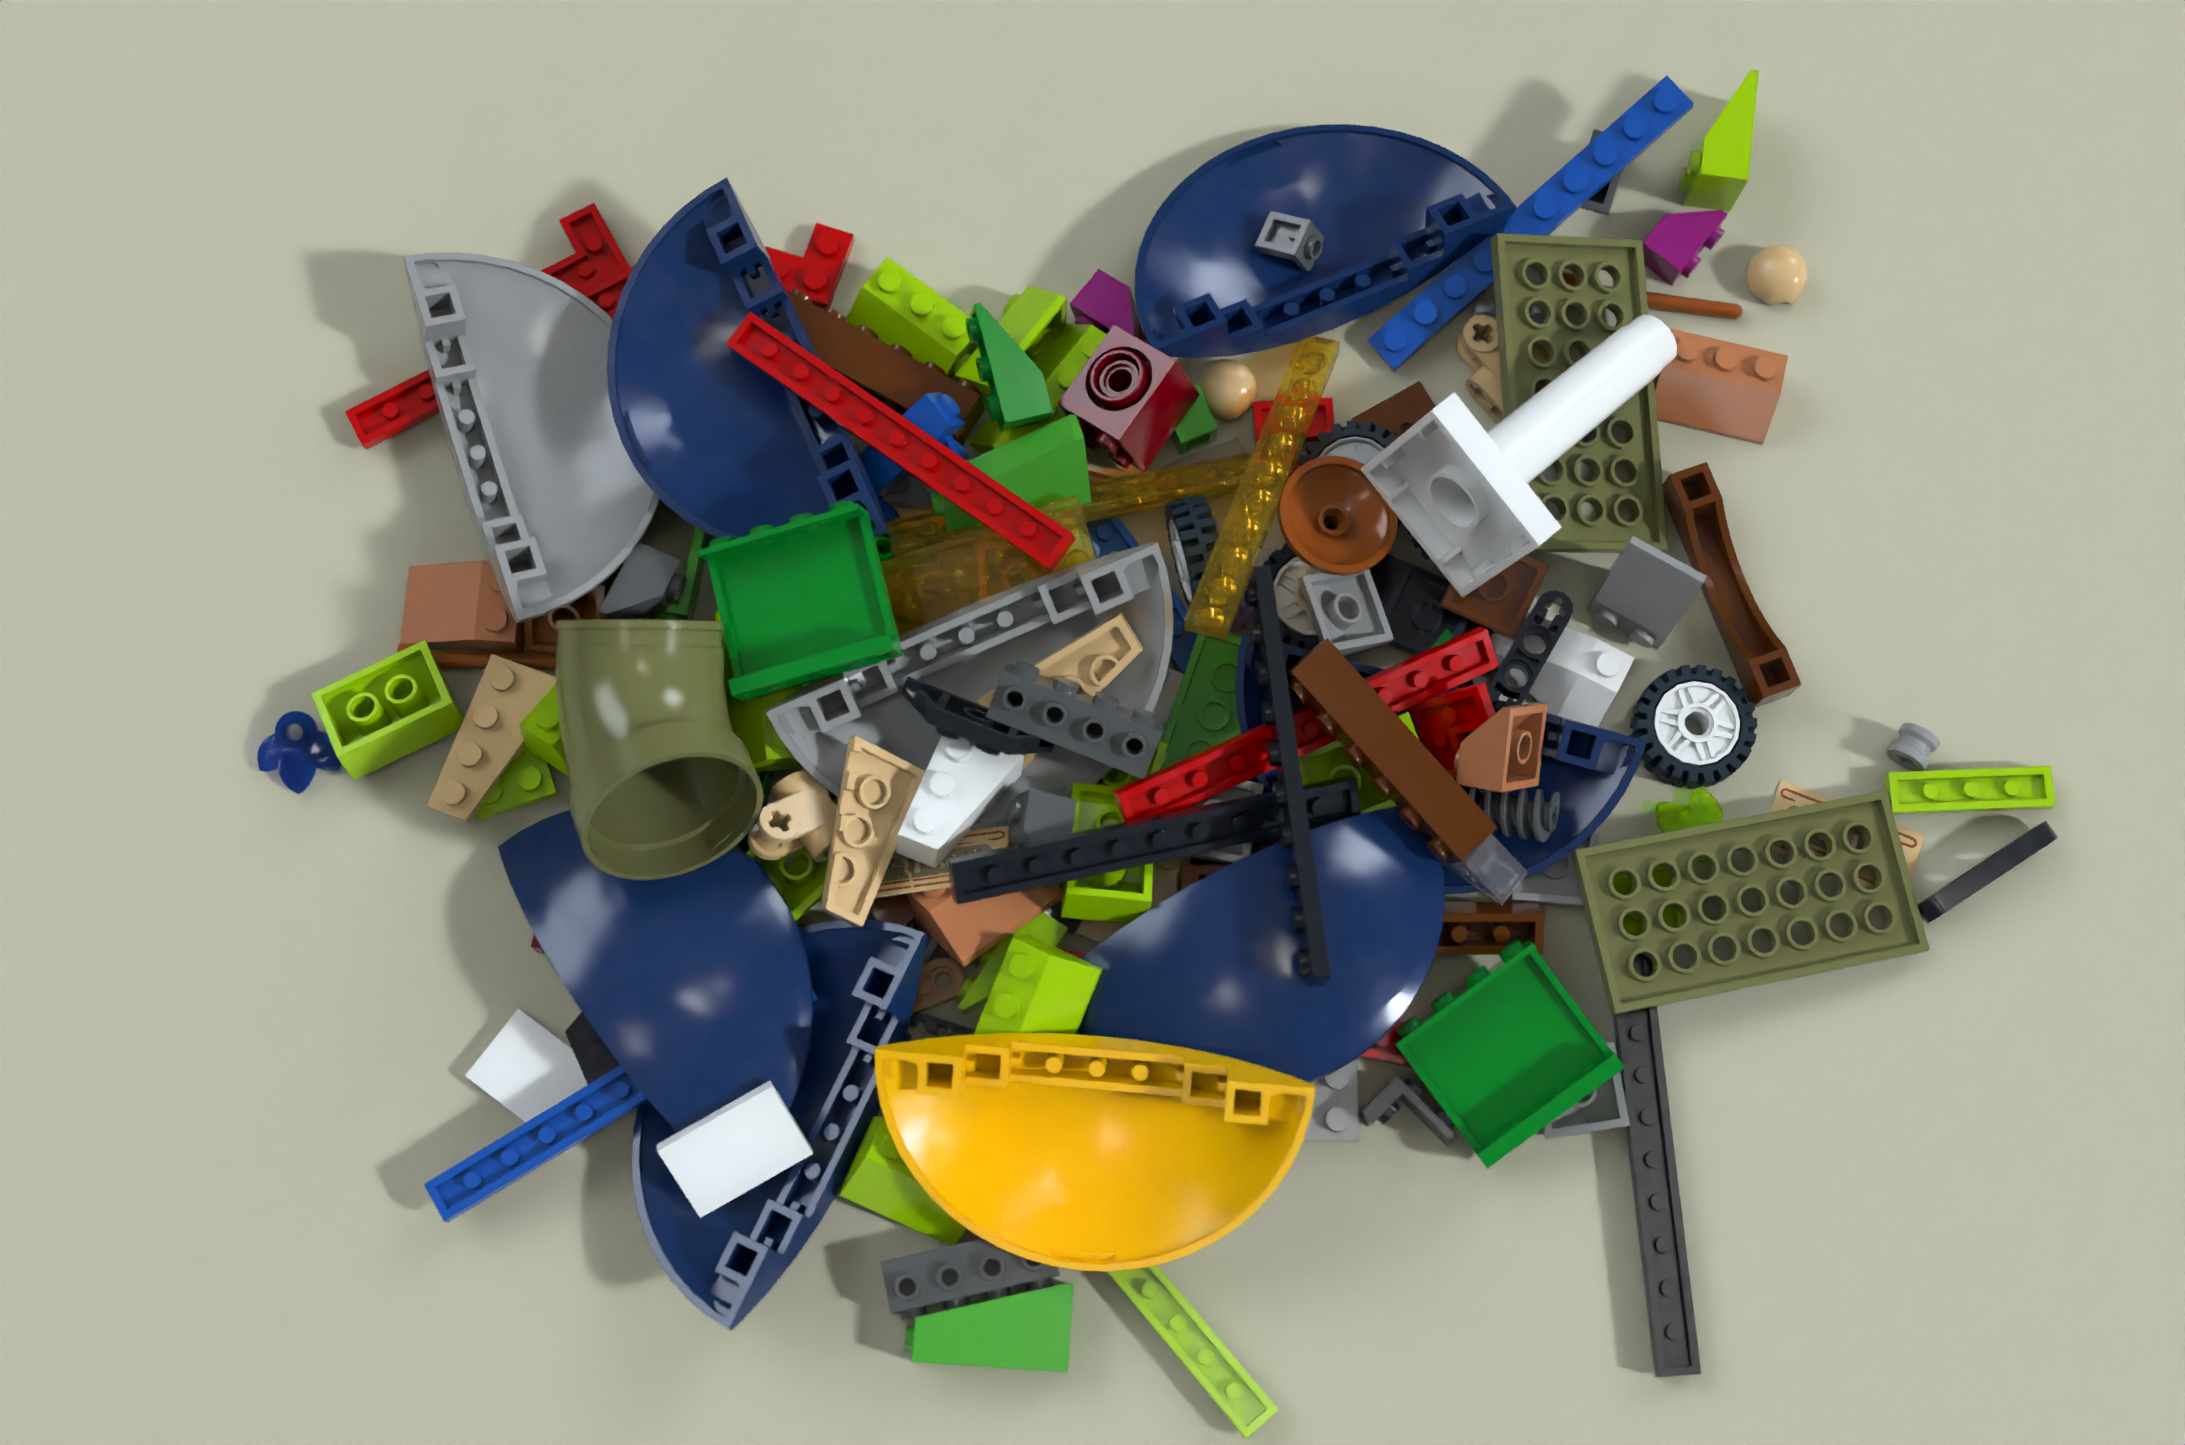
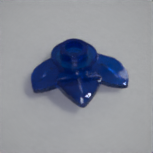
(300, 757)

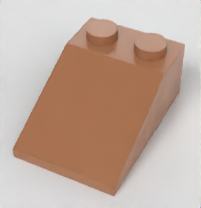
(459, 609)

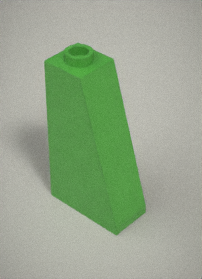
(1036, 467)
(1005, 1332)

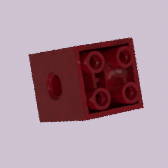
(1129, 399)

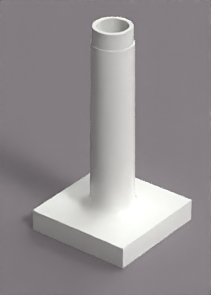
(1469, 488)

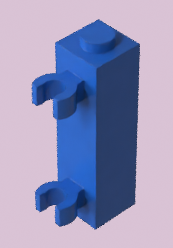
(935, 415)

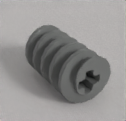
(1519, 812)

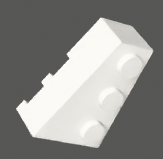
(952, 797)

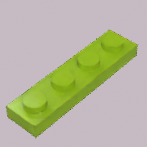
(1970, 790)

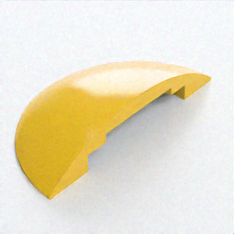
(1090, 1141)

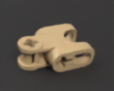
(1485, 363)
(796, 820)

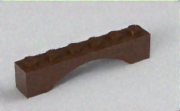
(1751, 643)

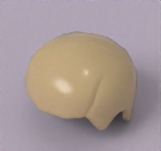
(1777, 275)
(1228, 388)

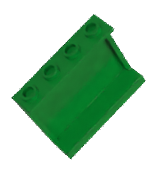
(802, 601)
(1506, 1052)

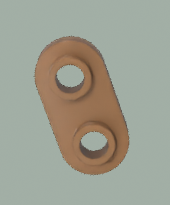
(929, 993)

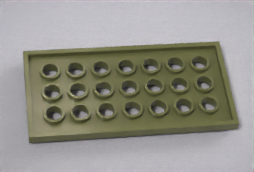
(1521, 372)
(1747, 967)

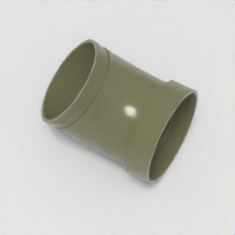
(651, 745)

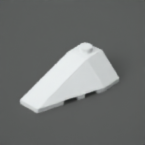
(1578, 675)

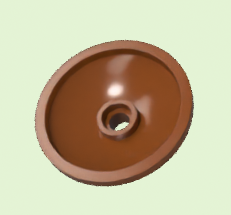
(1336, 492)

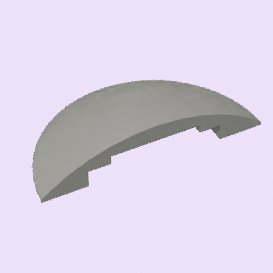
(529, 424)
(967, 657)

